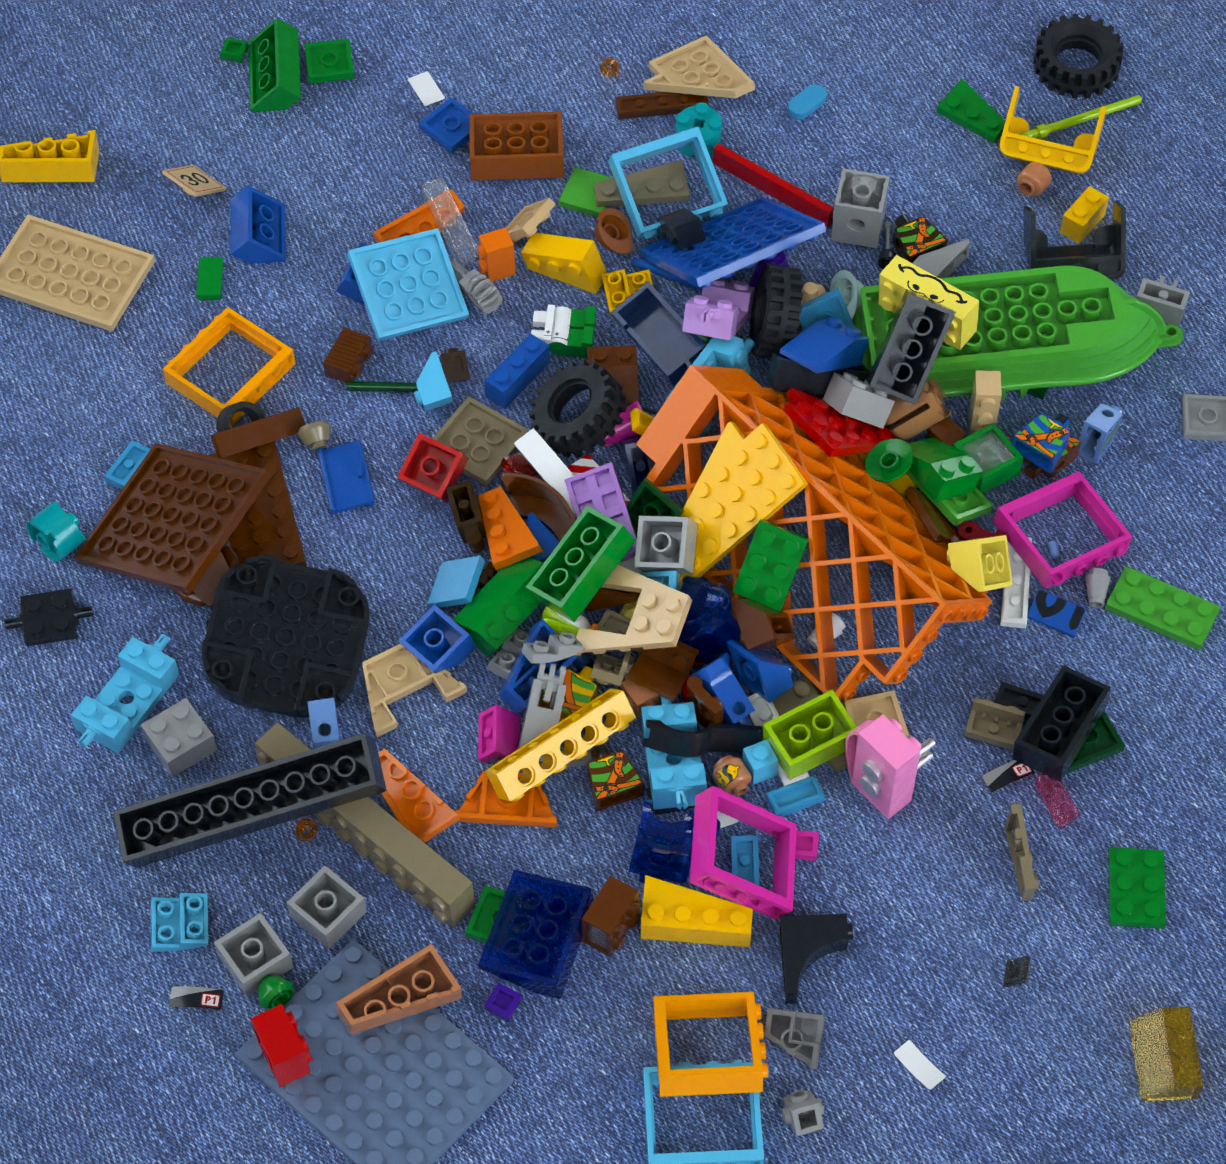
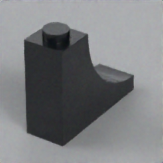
(807, 940)

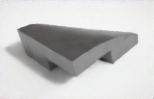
(796, 1033)

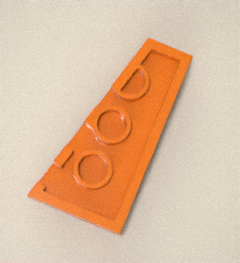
(505, 530)

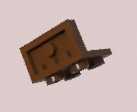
(664, 669)

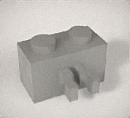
(1165, 299)

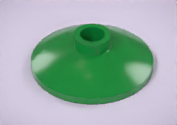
(889, 460)

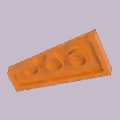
(414, 222)
(413, 801)

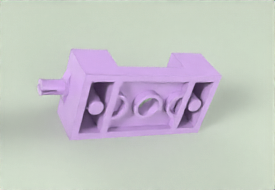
(719, 309)

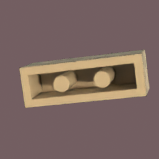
(984, 400)

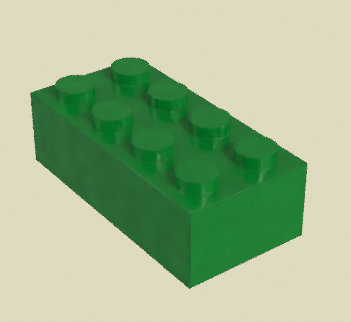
(580, 563)

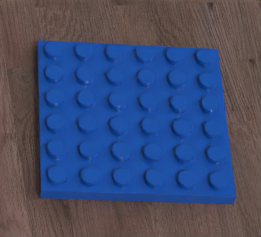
(736, 242)

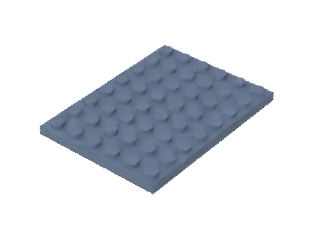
(388, 1090)

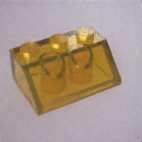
(1166, 1055)

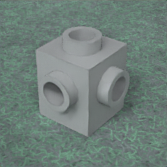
(802, 1112)

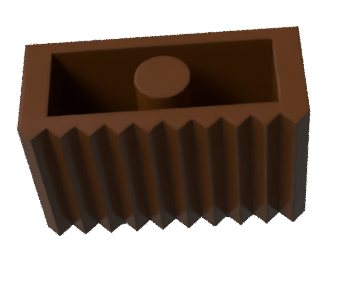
(348, 355)

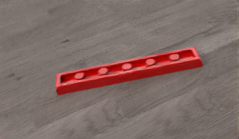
(772, 184)

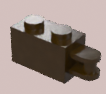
(467, 515)

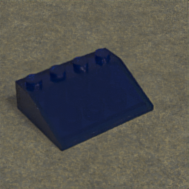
(537, 933)

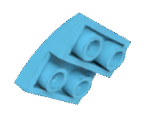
(179, 922)

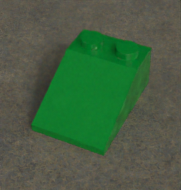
(943, 469)

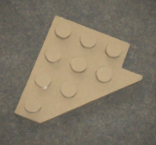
(698, 70)

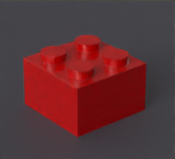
(432, 467)
(282, 1044)

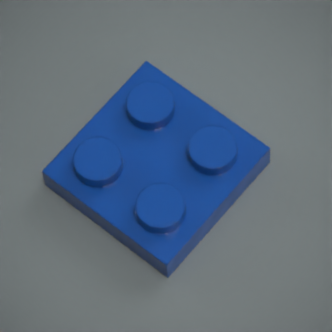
(448, 125)

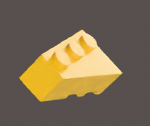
(566, 260)

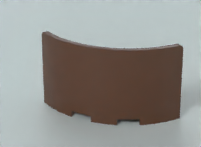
(542, 500)

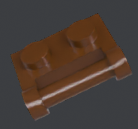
(707, 707)

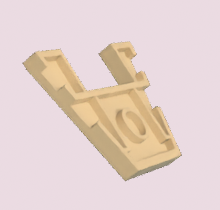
(396, 675)

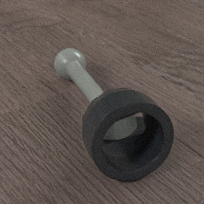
(887, 255)

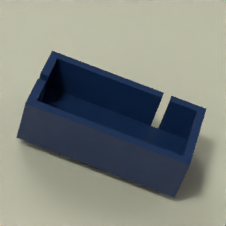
(658, 332)

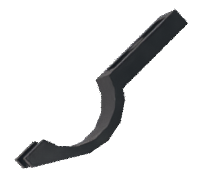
(714, 738)

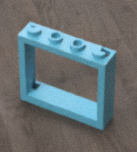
(660, 146)
(749, 1156)

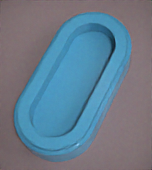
(807, 101)

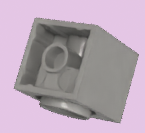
(860, 208)

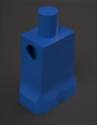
(721, 682)

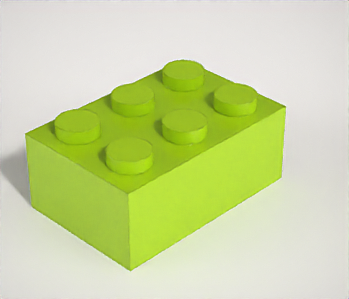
(809, 734)

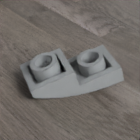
(556, 649)
(506, 657)

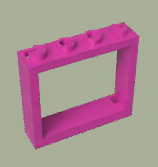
(1070, 486)
(707, 876)

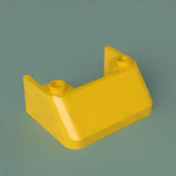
(1053, 155)

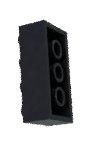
(1061, 723)

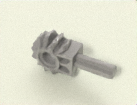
(477, 288)

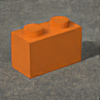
(496, 254)

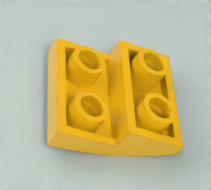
(621, 286)

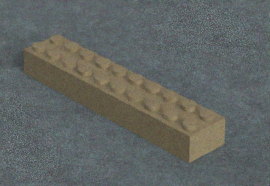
(385, 842)

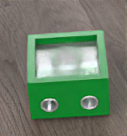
(994, 455)

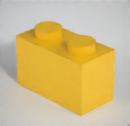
(1084, 215)

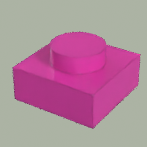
(806, 845)

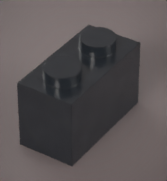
(681, 228)

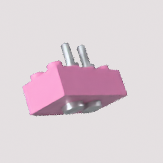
(885, 763)

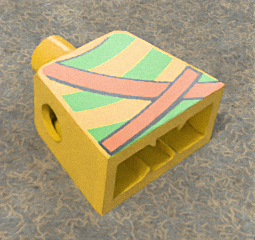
(579, 692)

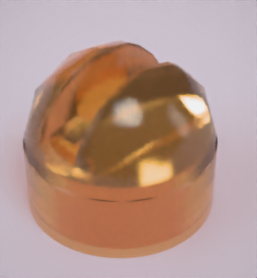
(613, 70)
(301, 827)

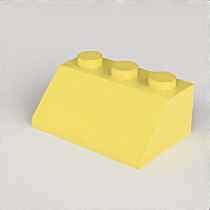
(982, 562)

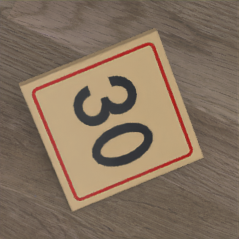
(194, 180)

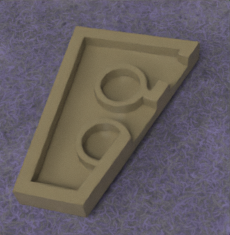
(1020, 852)

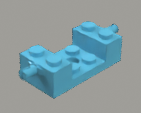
(726, 354)
(144, 675)
(669, 783)

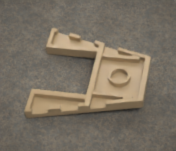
(655, 620)

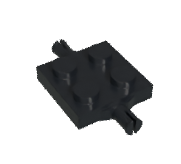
(48, 617)

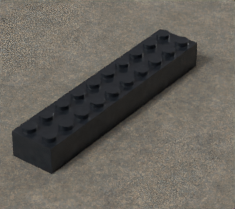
(249, 800)

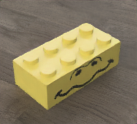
(904, 275)

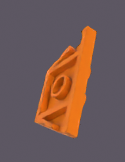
(485, 807)

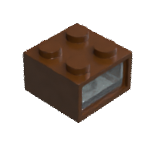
(611, 916)

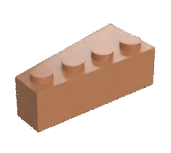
(400, 992)

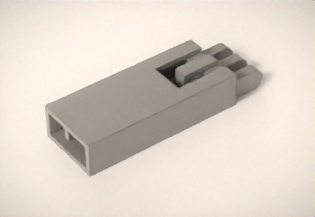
(538, 718)

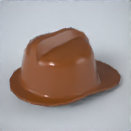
(614, 231)

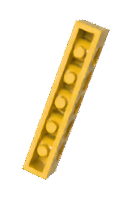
(505, 772)

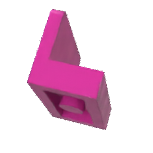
(497, 733)

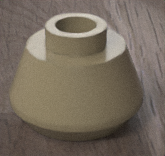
(315, 434)

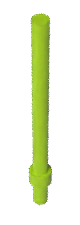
(1042, 130)

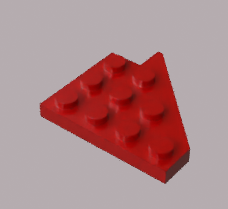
(831, 430)

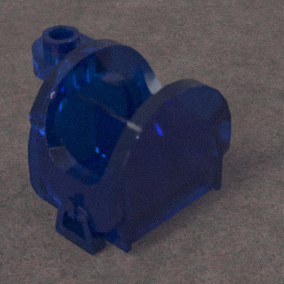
(709, 619)
(663, 847)

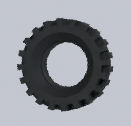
(1079, 34)
(775, 309)
(593, 423)

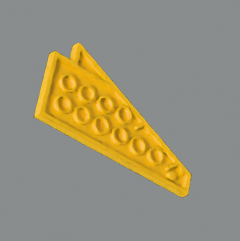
(737, 489)

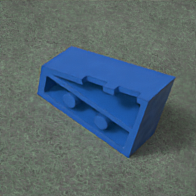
(518, 683)

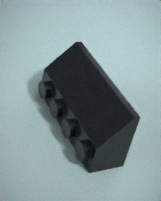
(910, 346)

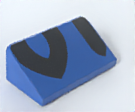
(1056, 613)

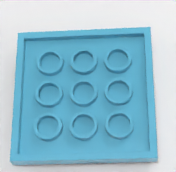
(408, 284)

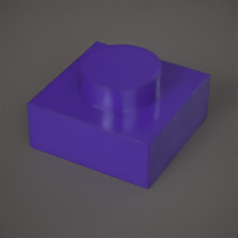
(503, 1002)

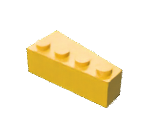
(51, 160)
(692, 916)

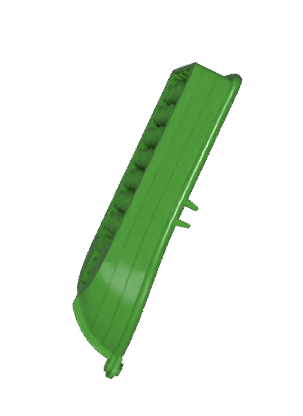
(1037, 330)

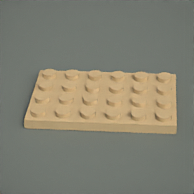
(72, 272)

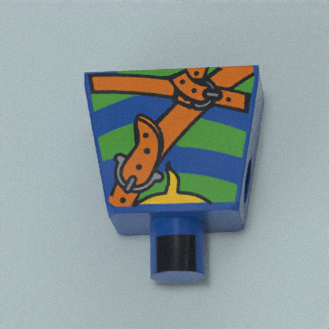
(1043, 440)

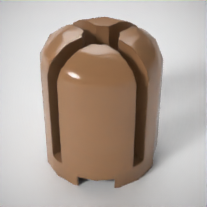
(911, 419)

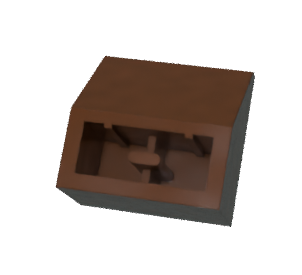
(761, 625)

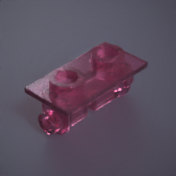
(1057, 800)

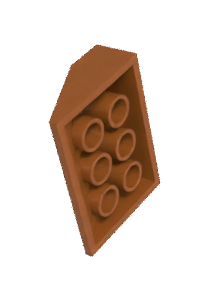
(516, 146)

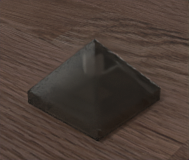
(1017, 971)

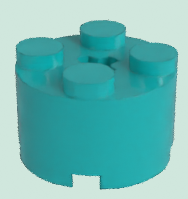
(708, 122)
(55, 531)

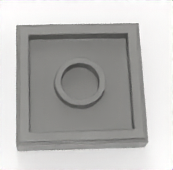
(1203, 417)

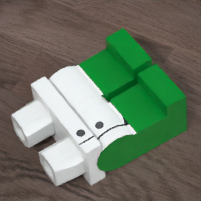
(566, 329)

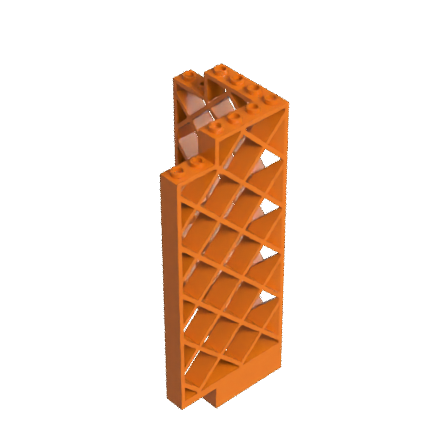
(877, 516)

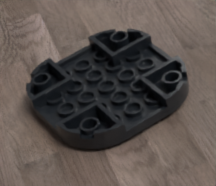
(284, 636)

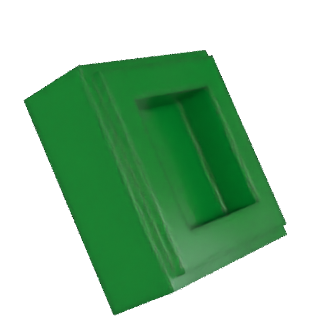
(234, 50)

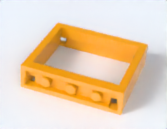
(255, 388)
(709, 1080)

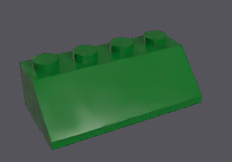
(274, 67)
(500, 606)

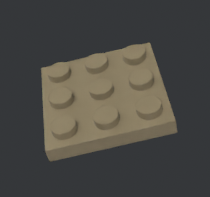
(482, 437)

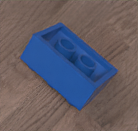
(257, 227)

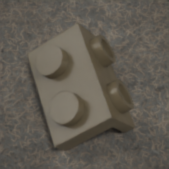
(612, 669)
(994, 723)

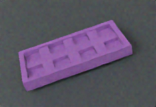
(602, 492)

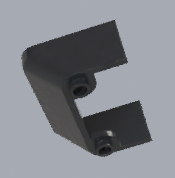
(1104, 256)

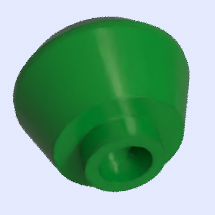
(274, 991)

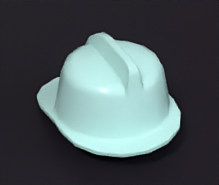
(849, 289)

